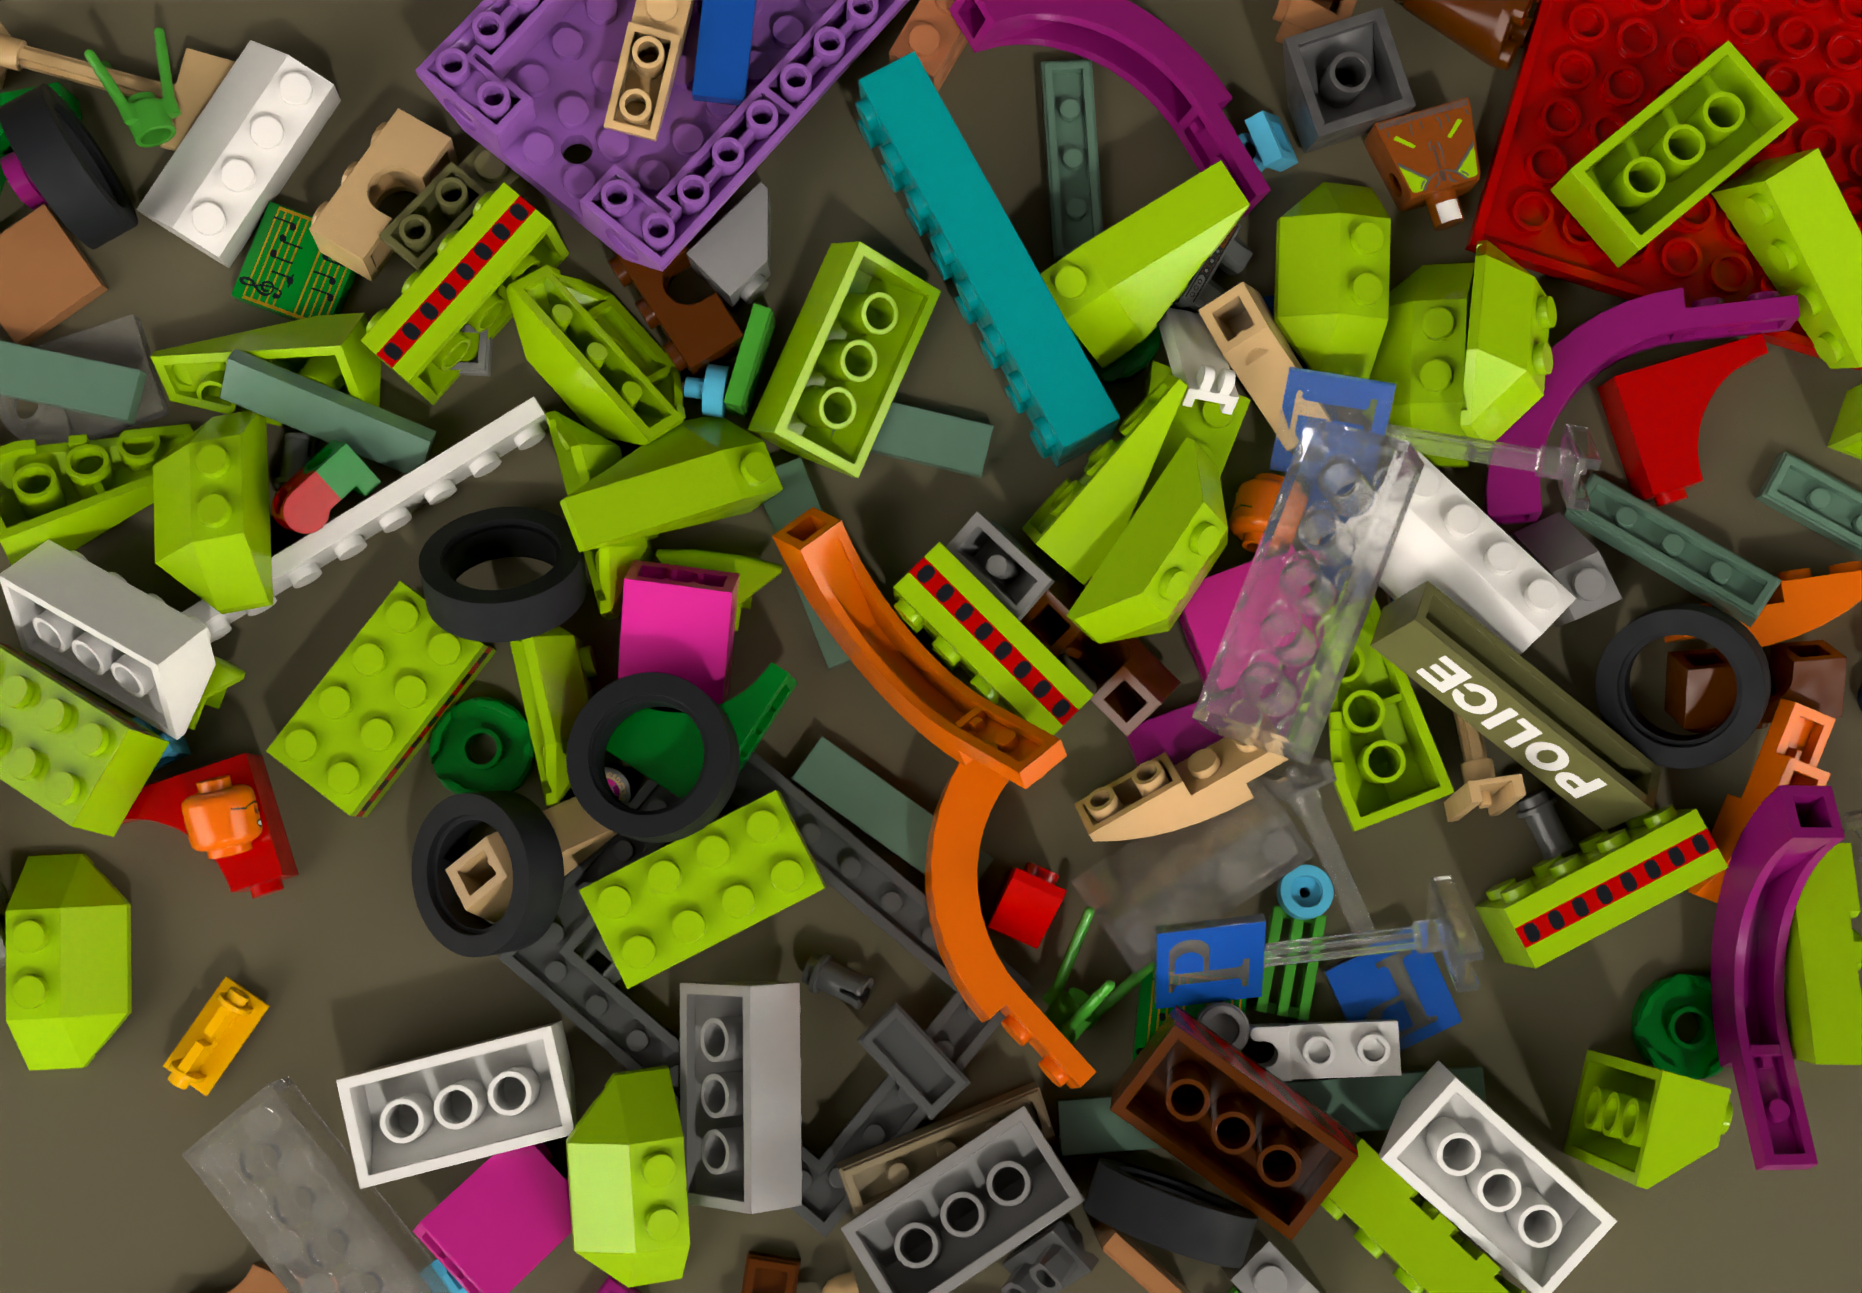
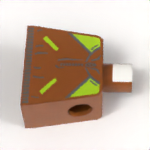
(1428, 159)

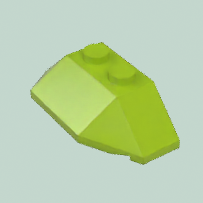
(1334, 278)
(1504, 344)
(1427, 350)
(596, 357)
(581, 458)
(217, 513)
(1158, 554)
(554, 687)
(66, 961)
(631, 1180)

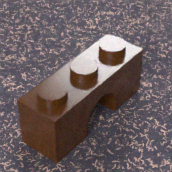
(696, 331)
(1126, 673)
(1704, 686)

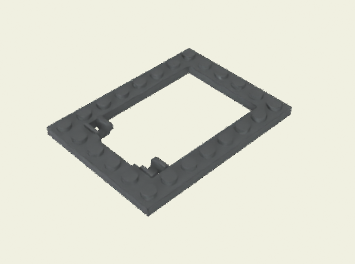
(593, 1001)

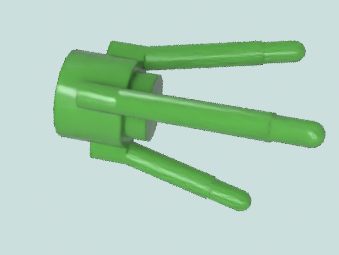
(144, 113)
(1075, 1010)

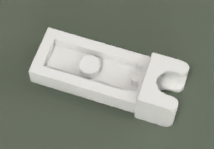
(1331, 1048)

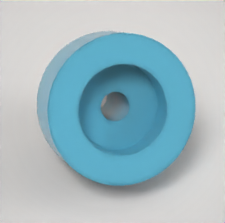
(710, 390)
(1315, 886)

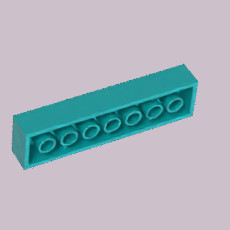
(985, 261)

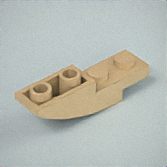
(648, 67)
(1171, 797)

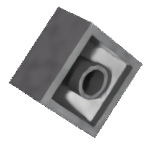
(1344, 80)

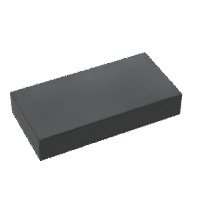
(913, 1060)

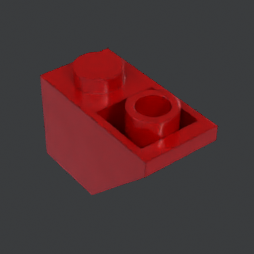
(1027, 904)

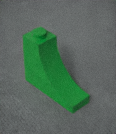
(670, 745)

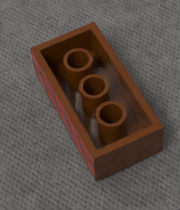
(1234, 1122)

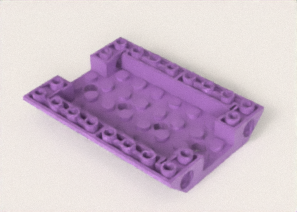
(542, 78)

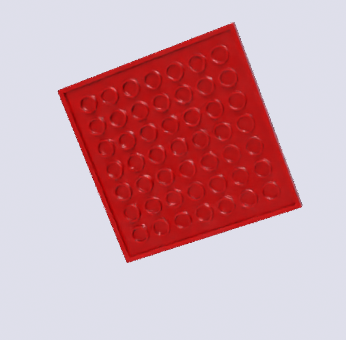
(1602, 64)

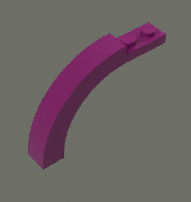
(1139, 51)
(1601, 342)
(1748, 964)

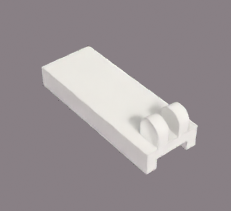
(1197, 360)

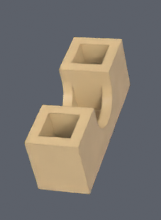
(400, 158)

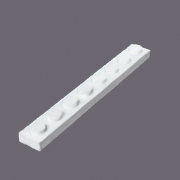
(391, 506)

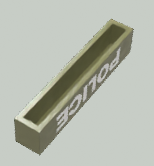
(1516, 706)

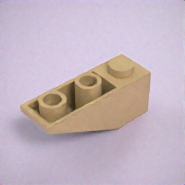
(1252, 346)
(485, 872)

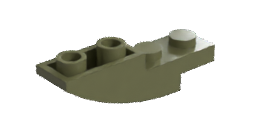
(447, 205)

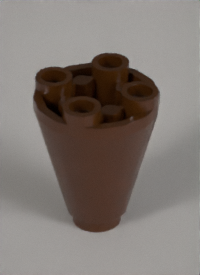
(1482, 27)

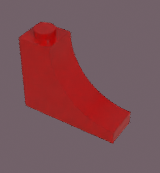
(1659, 416)
(254, 870)

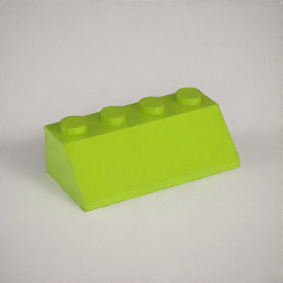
(847, 339)
(1643, 1119)

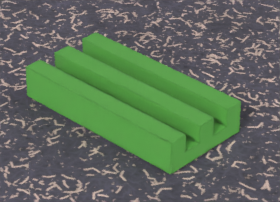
(750, 361)
(1309, 971)

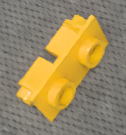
(215, 1037)

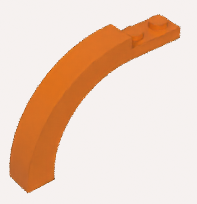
(899, 665)
(961, 931)

